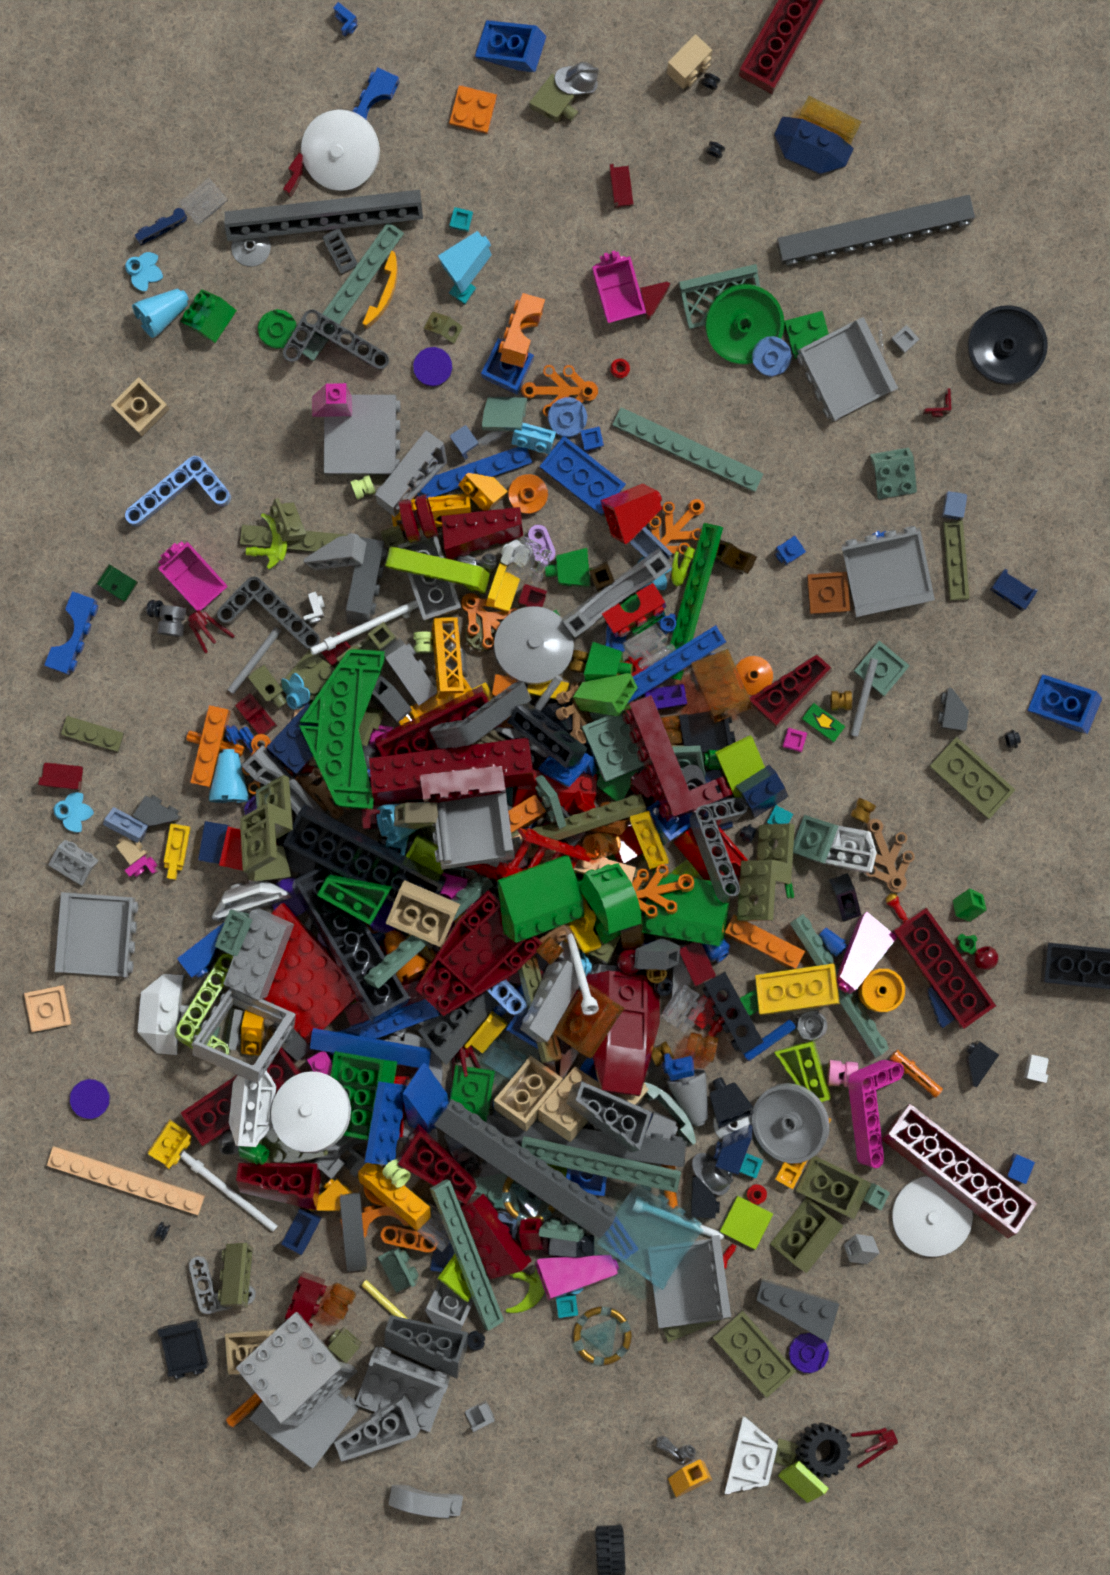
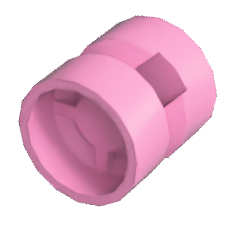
(836, 1067)

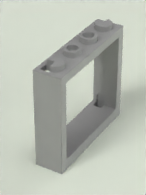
(259, 1007)

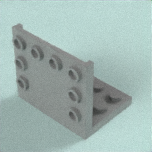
(695, 1288)
(294, 1372)
(395, 1375)

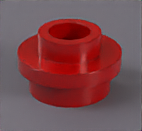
(622, 362)
(756, 1187)

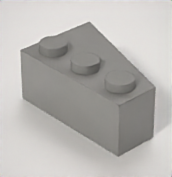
(410, 671)

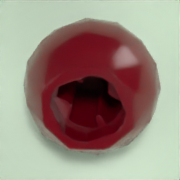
(986, 958)
(626, 961)

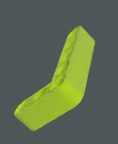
(439, 568)
(203, 1007)

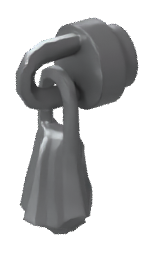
(487, 562)
(687, 1452)

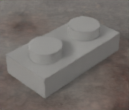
(235, 1021)

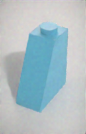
(466, 259)

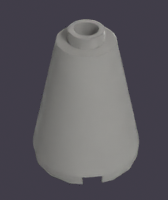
(692, 1096)

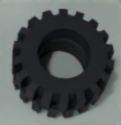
(838, 1450)
(610, 1550)

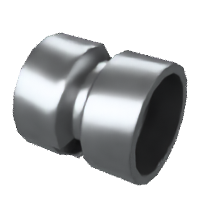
(169, 627)

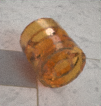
(671, 725)
(601, 845)
(694, 1045)
(339, 1300)

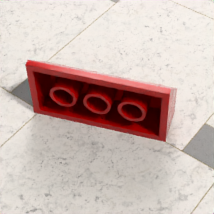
(584, 783)
(688, 846)

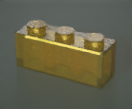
(830, 119)

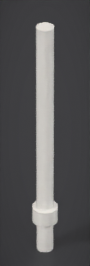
(330, 643)
(198, 1167)

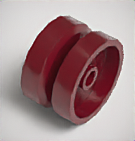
(415, 519)

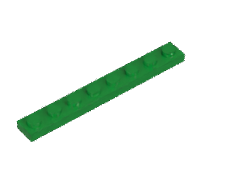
(696, 587)

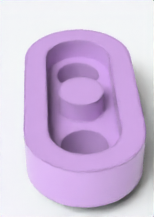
(545, 540)

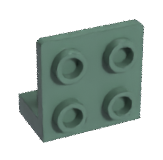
(894, 473)
(233, 932)
(398, 1269)

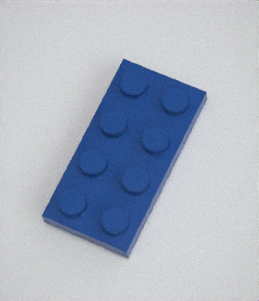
(581, 474)
(385, 1123)

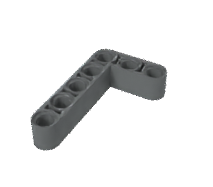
(339, 330)
(273, 609)
(482, 720)
(716, 844)

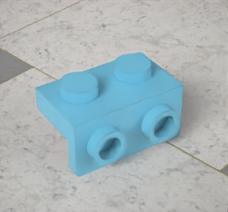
(534, 438)

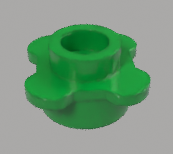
(972, 944)

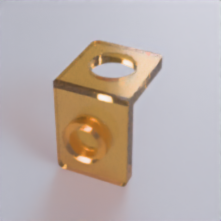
(549, 950)

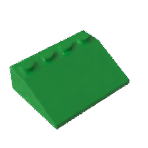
(540, 899)
(698, 914)
(360, 1080)

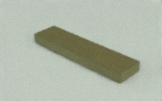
(956, 560)

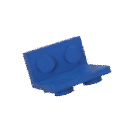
(568, 775)

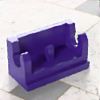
(668, 696)

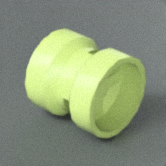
(363, 487)
(423, 642)
(396, 1173)

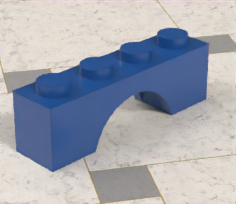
(381, 87)
(64, 657)

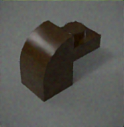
(734, 558)
(601, 575)
(633, 937)

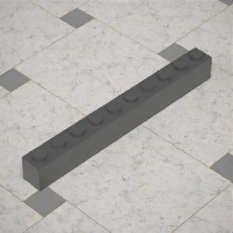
(323, 215)
(875, 229)
(653, 1149)
(525, 1168)

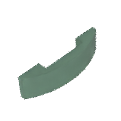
(686, 1130)

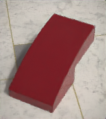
(296, 169)
(256, 715)

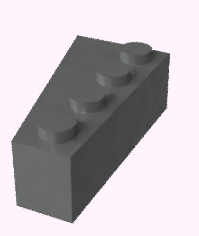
(364, 583)
(611, 1114)
(427, 1343)

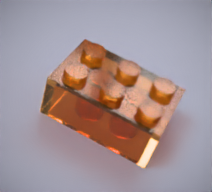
(721, 685)
(588, 1031)

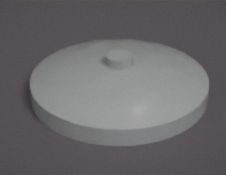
(533, 645)
(790, 1123)

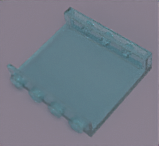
(650, 1235)

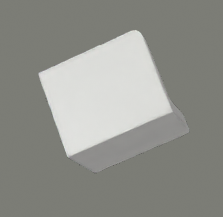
(1036, 1068)

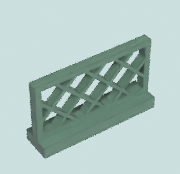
(713, 280)

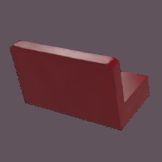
(621, 186)
(61, 776)
(697, 963)

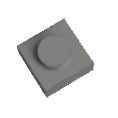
(905, 339)

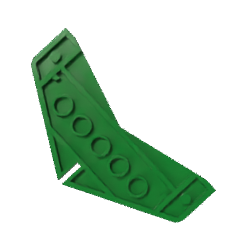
(337, 738)

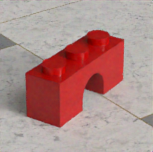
(650, 604)

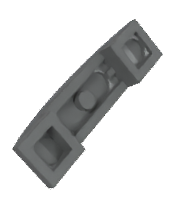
(353, 1232)

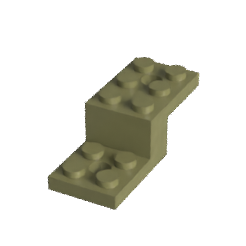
(266, 824)
(761, 875)

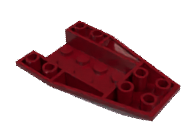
(474, 957)
(627, 1048)

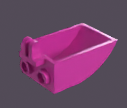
(617, 287)
(191, 574)

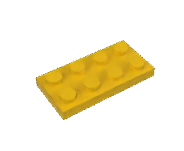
(797, 989)

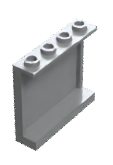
(846, 369)
(366, 439)
(888, 571)
(477, 831)
(96, 934)
(315, 1433)

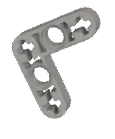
(214, 1296)

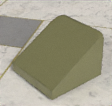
(785, 1452)

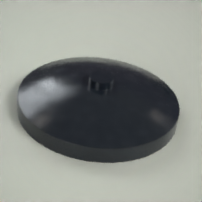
(1007, 345)

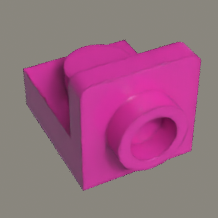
(138, 867)

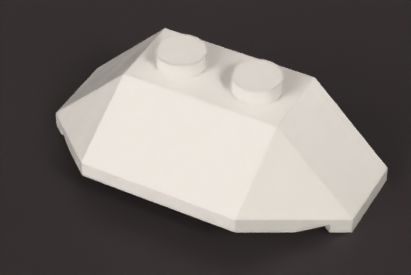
(852, 850)
(249, 897)
(160, 1013)
(251, 1109)

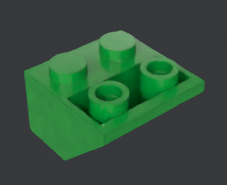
(208, 315)

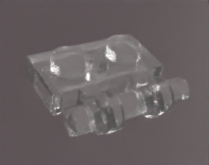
(524, 560)
(645, 642)
(680, 1005)

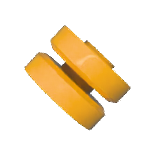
(881, 1002)

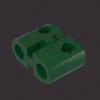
(117, 583)

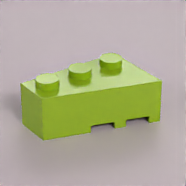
(805, 1067)

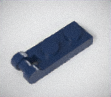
(161, 226)

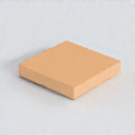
(47, 1008)

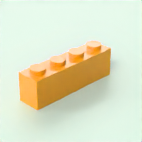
(400, 1199)

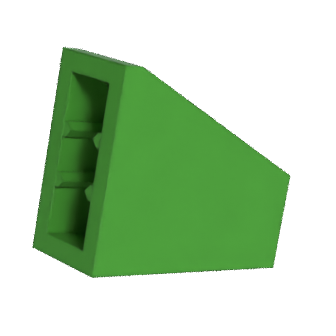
(606, 694)

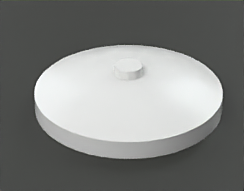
(340, 150)
(311, 1112)
(930, 1218)

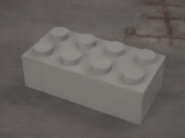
(434, 596)
(259, 955)

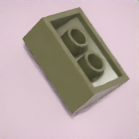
(806, 1235)
(235, 1275)

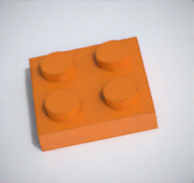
(473, 109)

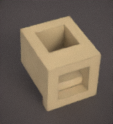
(130, 849)

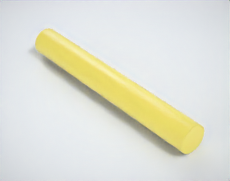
(382, 1299)

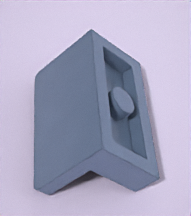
(647, 543)
(126, 825)

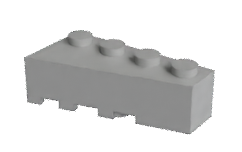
(550, 1000)

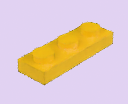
(649, 839)

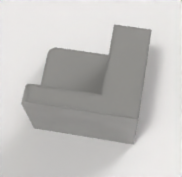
(330, 1166)
(861, 1249)
(480, 1415)

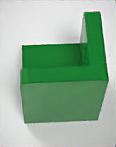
(969, 905)

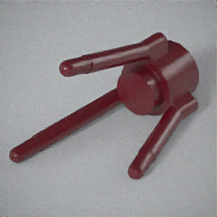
(198, 621)
(462, 1054)
(887, 1441)

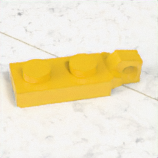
(176, 849)

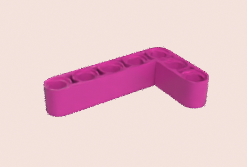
(864, 1108)

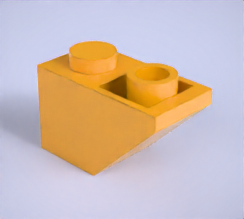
(483, 490)
(252, 1033)
(330, 1198)
(689, 1478)

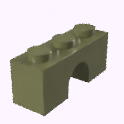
(377, 640)

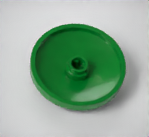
(741, 319)

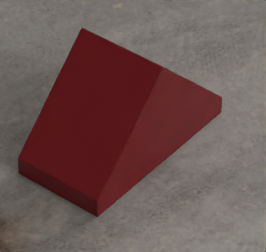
(652, 297)

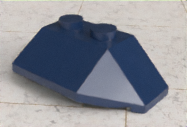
(812, 145)

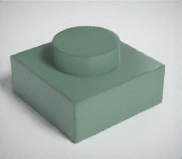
(876, 1196)

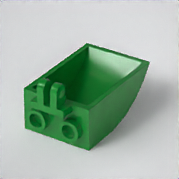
(611, 897)

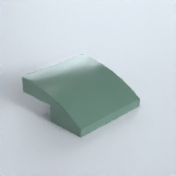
(504, 413)

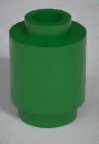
(710, 760)
(256, 1154)

